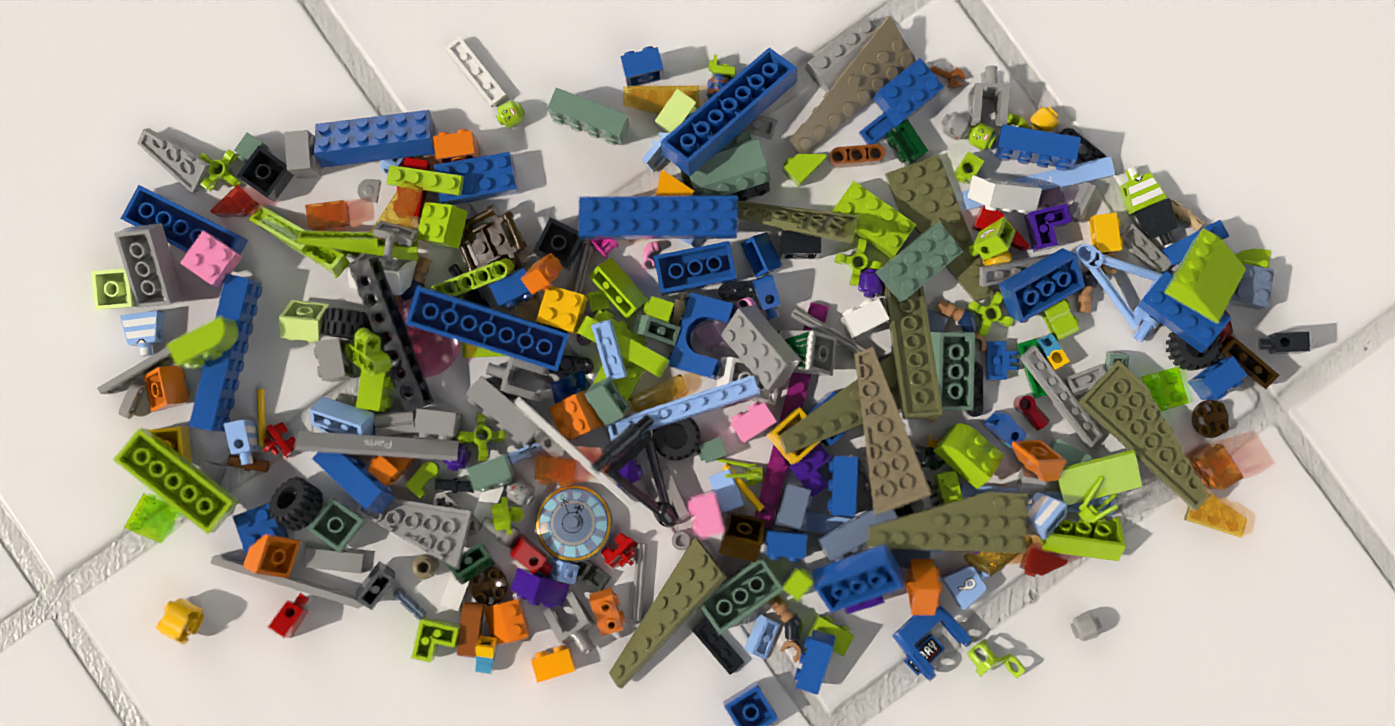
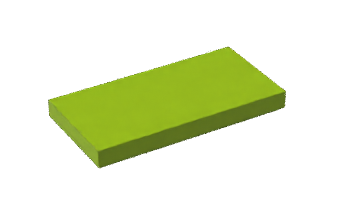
(1119, 475)

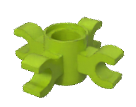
(228, 159)
(867, 264)
(998, 317)
(497, 436)

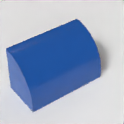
(761, 254)

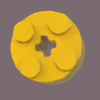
(180, 620)

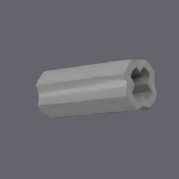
(1082, 201)

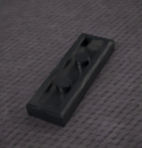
(718, 646)

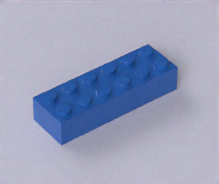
(374, 138)
(179, 224)

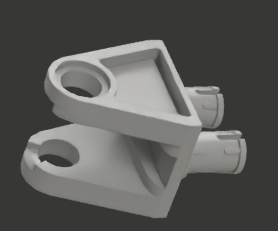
(989, 89)
(508, 374)
(579, 633)

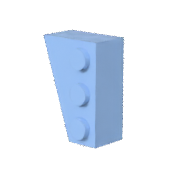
(341, 418)

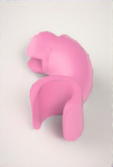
(648, 250)

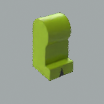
(422, 478)

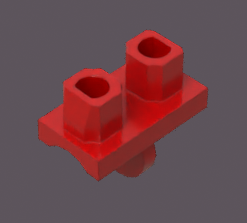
(275, 433)
(622, 554)

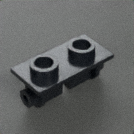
(758, 190)

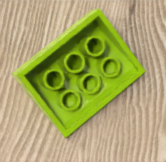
(1206, 276)

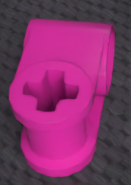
(600, 244)

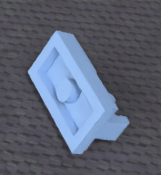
(655, 156)

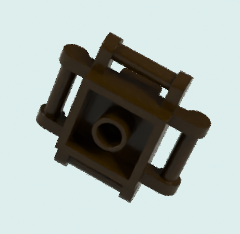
(492, 240)

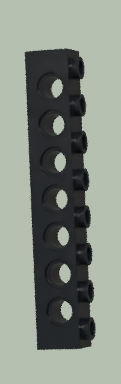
(395, 326)

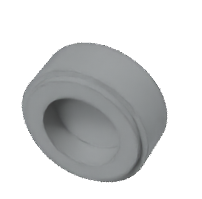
(681, 540)

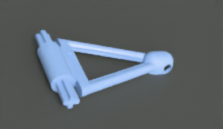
(1093, 259)

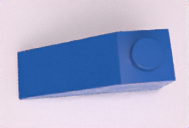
(1177, 250)

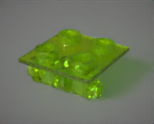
(1166, 388)
(151, 518)

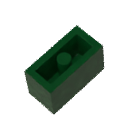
(472, 563)

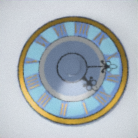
(574, 523)

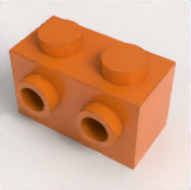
(542, 274)
(606, 611)

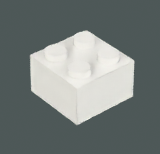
(865, 318)

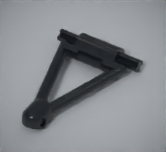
(621, 452)

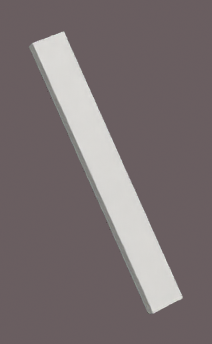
(573, 451)
(455, 591)

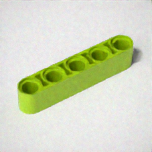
(476, 277)
(630, 350)

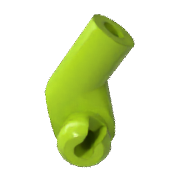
(1017, 120)

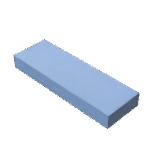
(609, 349)

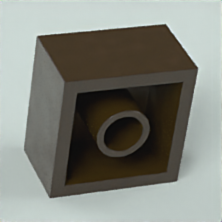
(742, 536)

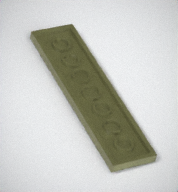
(913, 356)

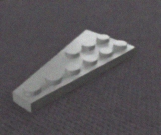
(429, 527)

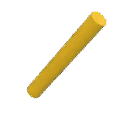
(261, 416)
(745, 490)

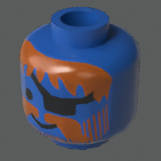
(715, 84)

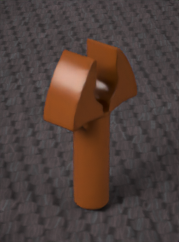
(949, 76)

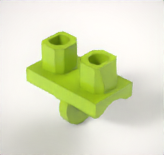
(506, 515)

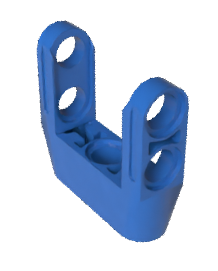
(917, 627)

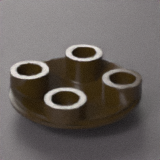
(1210, 419)
(489, 586)

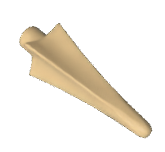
(679, 308)

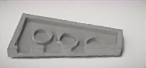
(177, 161)

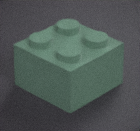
(494, 471)
(336, 525)

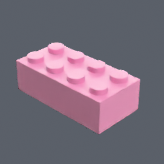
(706, 513)

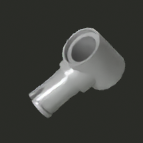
(502, 537)

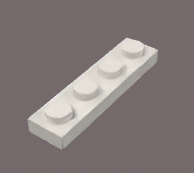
(475, 71)

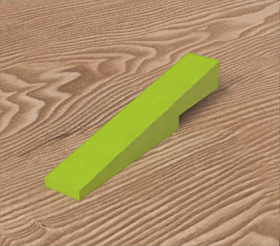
(287, 233)
(357, 242)

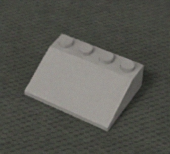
(836, 56)

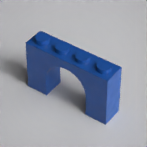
(697, 310)

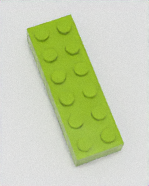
(176, 480)

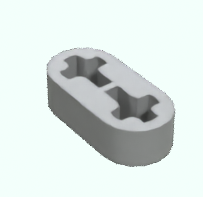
(131, 400)

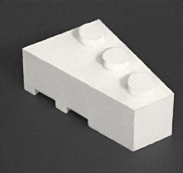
(1004, 195)

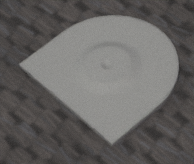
(368, 190)

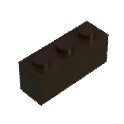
(1253, 366)

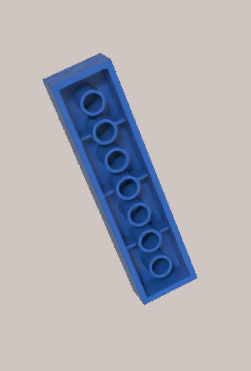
(729, 111)
(658, 217)
(487, 328)
(220, 376)

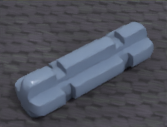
(409, 604)

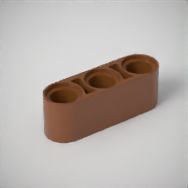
(863, 150)
(470, 628)

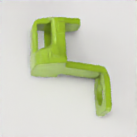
(993, 661)

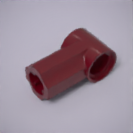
(1032, 412)

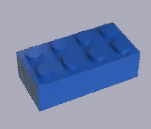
(1037, 147)
(483, 178)
(695, 268)
(1042, 285)
(1179, 318)
(356, 480)
(858, 578)

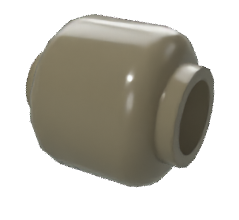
(419, 564)

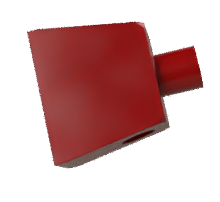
(524, 550)
(284, 623)

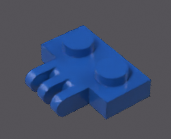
(999, 360)

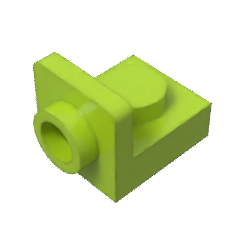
(724, 69)

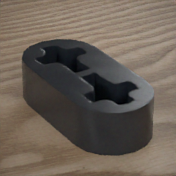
(735, 286)

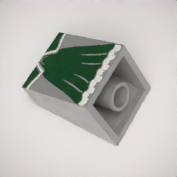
(813, 349)

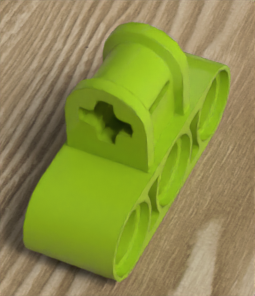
(367, 353)

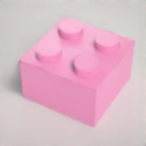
(211, 259)
(752, 422)

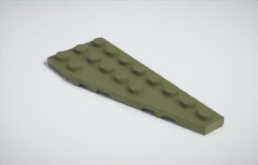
(927, 197)
(1134, 419)
(972, 524)

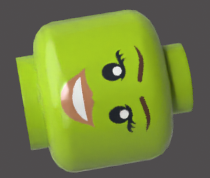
(510, 114)
(982, 136)

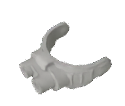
(551, 377)
(548, 443)

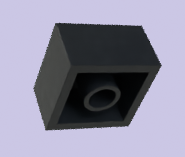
(265, 173)
(560, 241)
(799, 245)

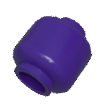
(870, 283)
(462, 459)

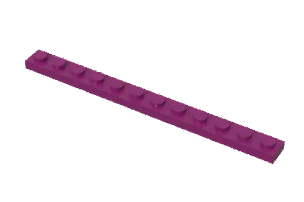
(777, 462)

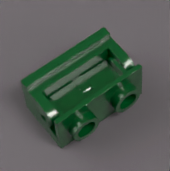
(906, 143)

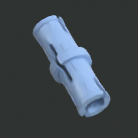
(526, 452)

